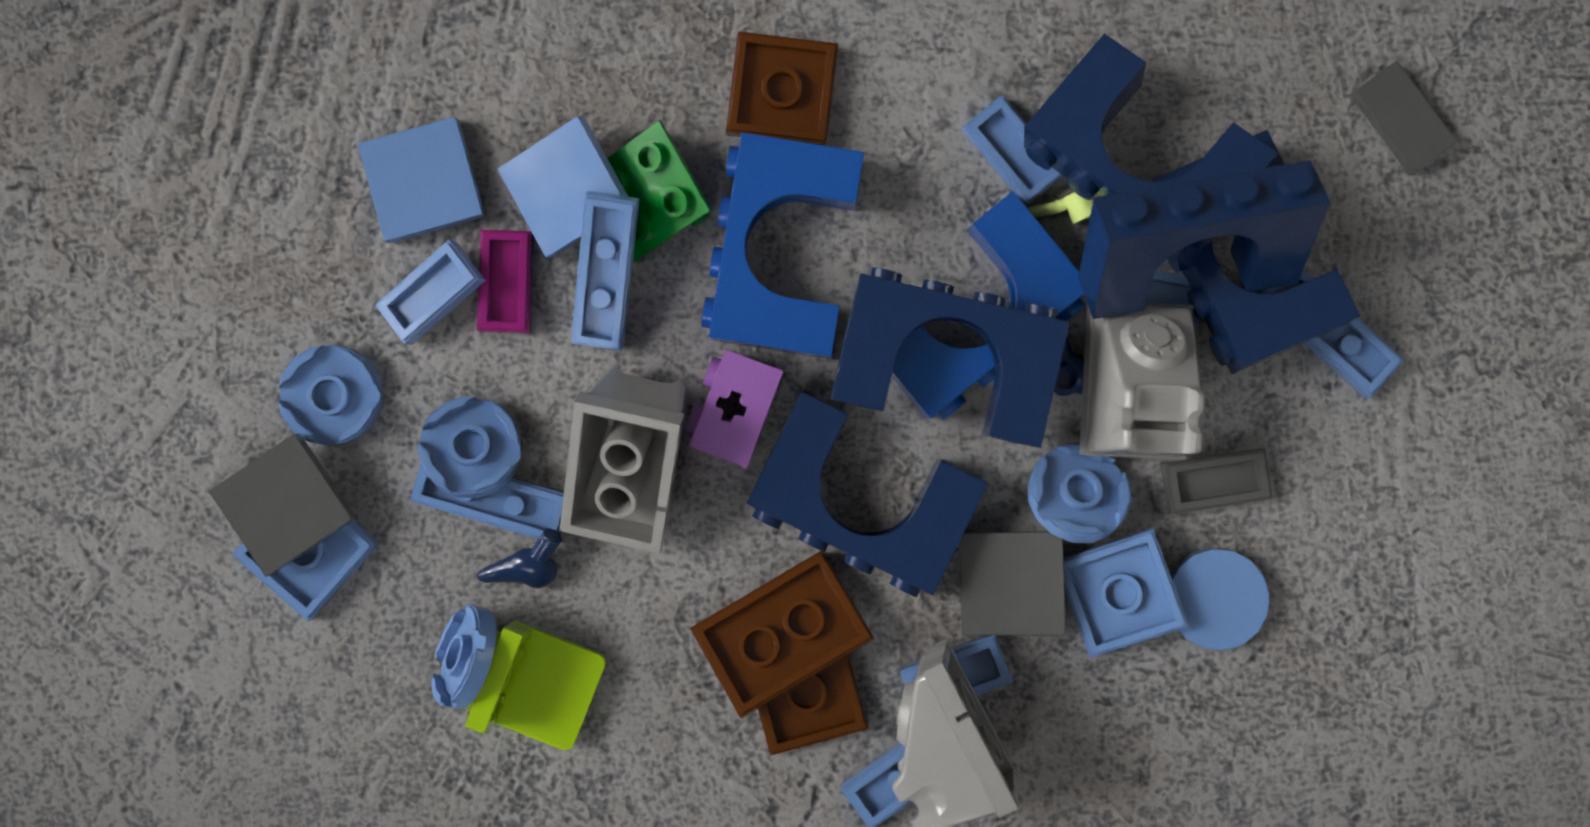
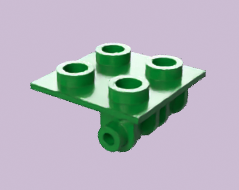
(667, 190)

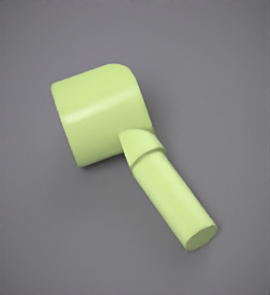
(1076, 206)

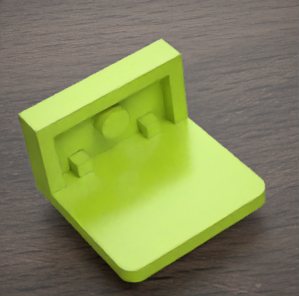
(537, 686)

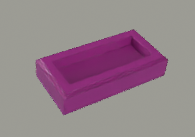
(508, 273)

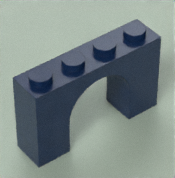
(1071, 125)
(1267, 209)
(1256, 325)
(1022, 343)
(911, 551)

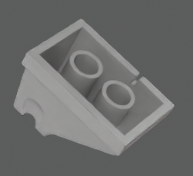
(1142, 384)
(623, 460)
(952, 752)

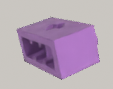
(735, 439)

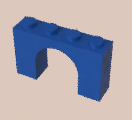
(766, 176)
(1034, 273)

